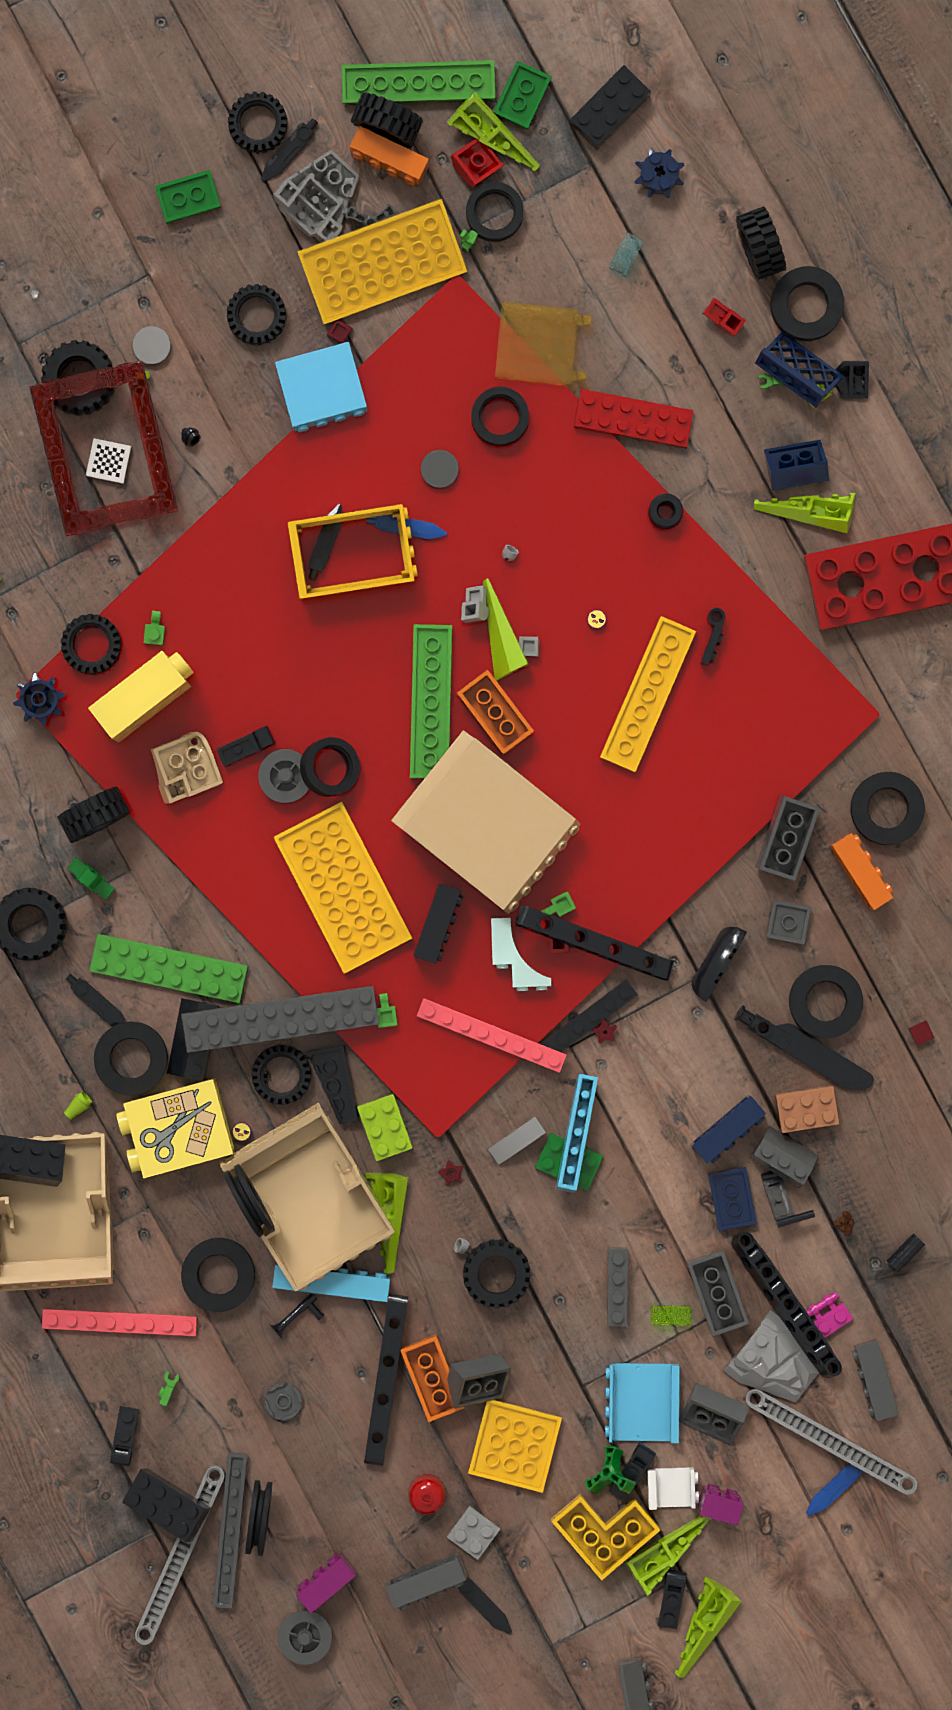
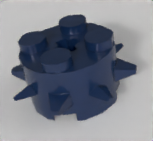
(649, 177)
(50, 696)

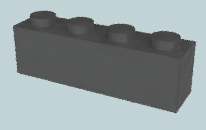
(617, 1286)
(876, 1380)

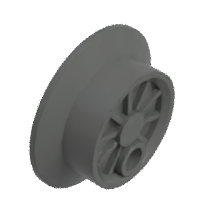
(281, 776)
(304, 1637)

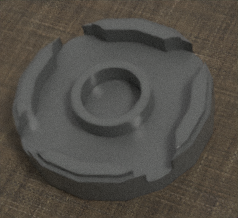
(439, 469)
(283, 1401)

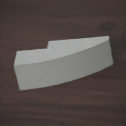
(517, 1140)

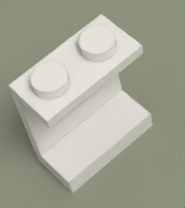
(672, 1487)

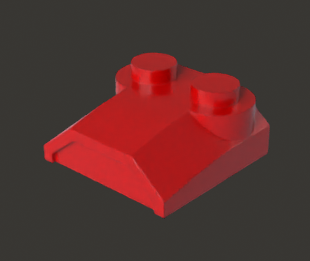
(475, 162)

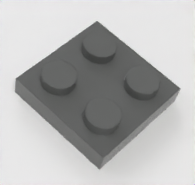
(788, 922)

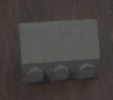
(784, 1157)
(478, 1380)
(714, 1413)
(634, 1685)

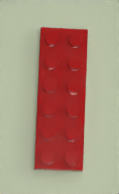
(633, 418)

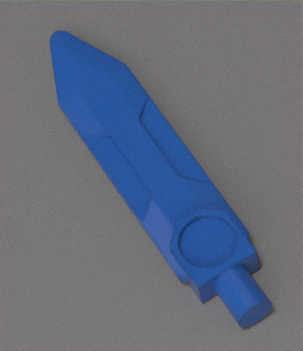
(418, 528)
(834, 1489)

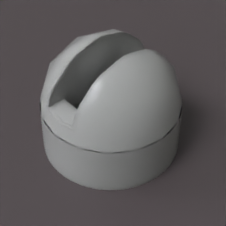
(509, 552)
(461, 1246)

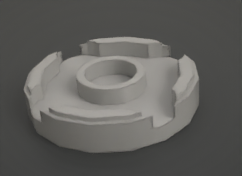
(151, 345)

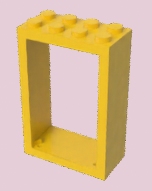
(407, 551)

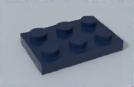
(732, 1198)

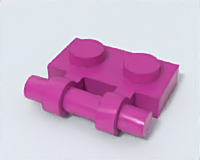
(833, 1319)

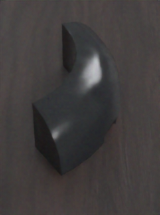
(717, 961)

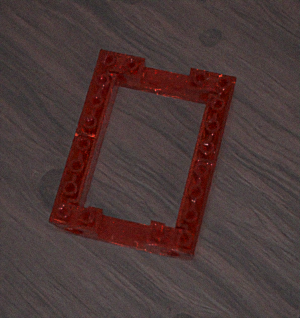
(73, 519)

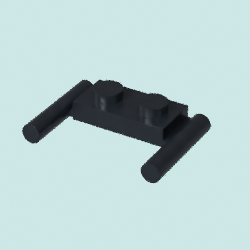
(780, 1201)

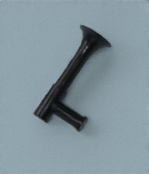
(306, 1303)

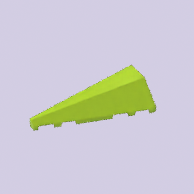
(481, 123)
(829, 512)
(505, 648)
(390, 1193)
(655, 1560)
(714, 1610)

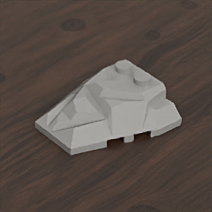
(318, 196)
(773, 1361)

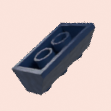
(796, 465)

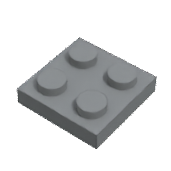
(473, 1532)

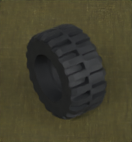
(73, 352)
(55, 917)

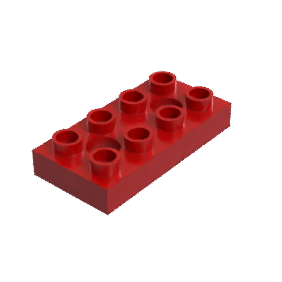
(885, 575)

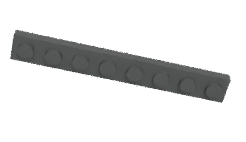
(230, 1530)

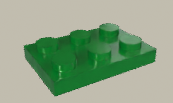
(522, 95)
(188, 196)
(551, 1157)

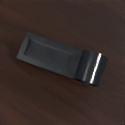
(715, 638)
(246, 746)
(124, 1436)
(635, 1468)
(672, 1599)

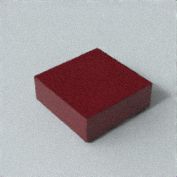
(339, 331)
(921, 1033)

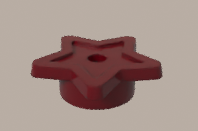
(602, 1027)
(456, 1173)

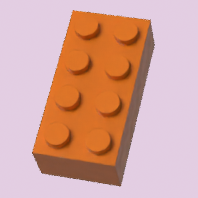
(389, 156)
(495, 712)
(861, 871)
(429, 1375)

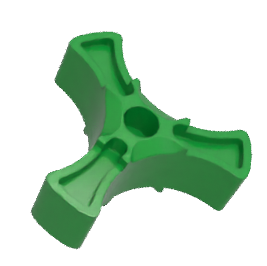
(90, 878)
(610, 1473)

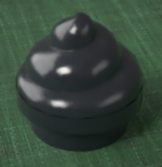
(190, 436)

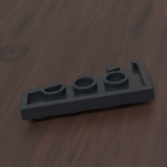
(334, 1073)

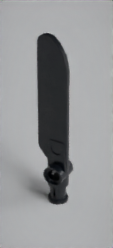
(809, 1051)

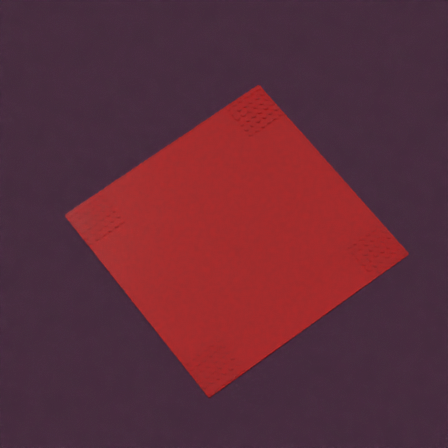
(343, 669)

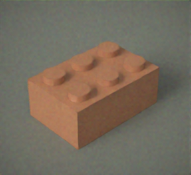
(806, 1109)

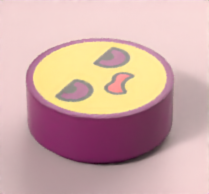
(596, 619)
(241, 1131)

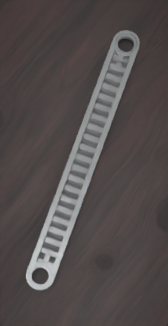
(831, 1441)
(176, 1564)

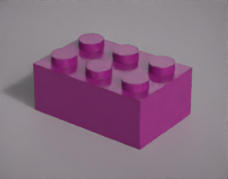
(720, 1504)
(325, 1582)

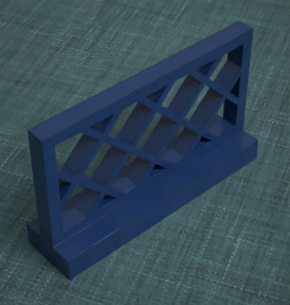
(792, 377)

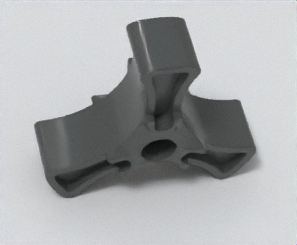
(366, 220)

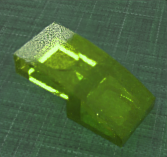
(671, 1314)

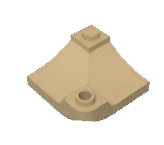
(185, 767)

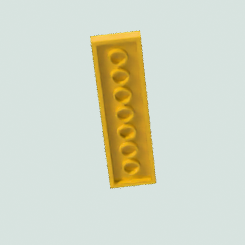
(648, 694)

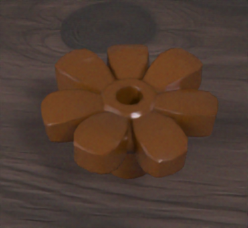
(845, 1223)

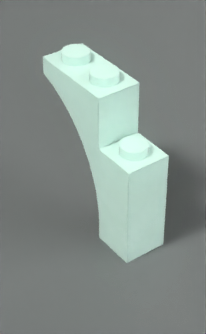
(505, 953)

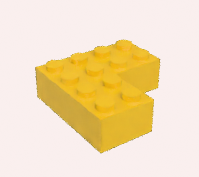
(605, 1543)

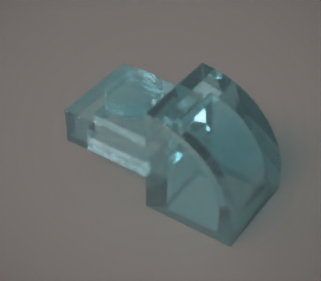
(626, 254)

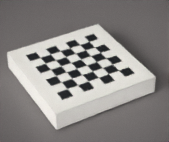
(108, 461)

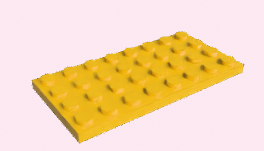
(382, 261)
(342, 887)

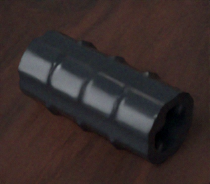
(905, 1252)

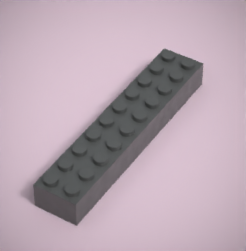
(279, 1019)

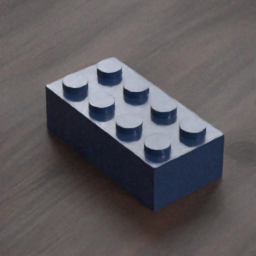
(728, 1129)

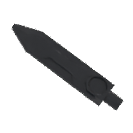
(288, 150)
(324, 545)
(96, 1001)
(485, 1605)

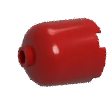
(427, 1494)

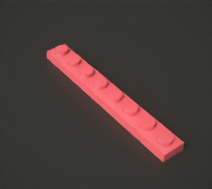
(491, 1035)
(119, 1322)

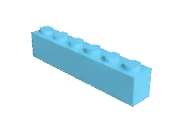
(576, 1133)
(342, 1284)

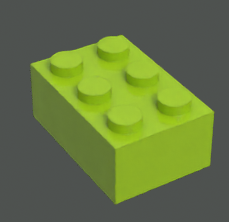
(385, 1127)

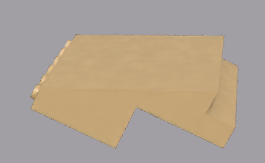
(486, 822)
(313, 1197)
(61, 1231)

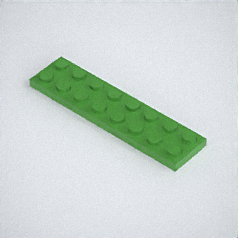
(419, 81)
(430, 697)
(168, 968)

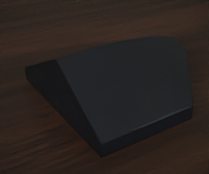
(854, 380)

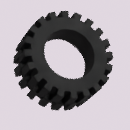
(387, 119)
(761, 243)
(93, 814)
(496, 1248)

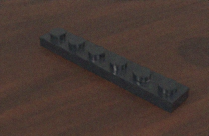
(590, 1017)

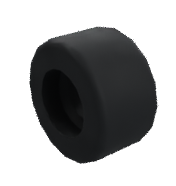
(668, 499)

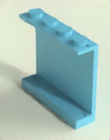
(321, 387)
(642, 1402)

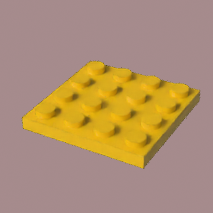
(515, 1445)

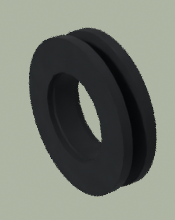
(807, 276)
(913, 799)
(853, 998)
(103, 1058)
(248, 1200)
(195, 1290)
(258, 1518)

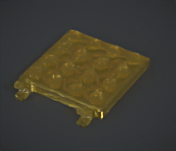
(538, 343)

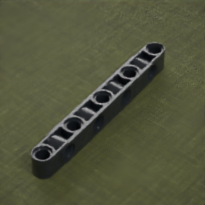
(594, 943)
(795, 1317)
(386, 1379)

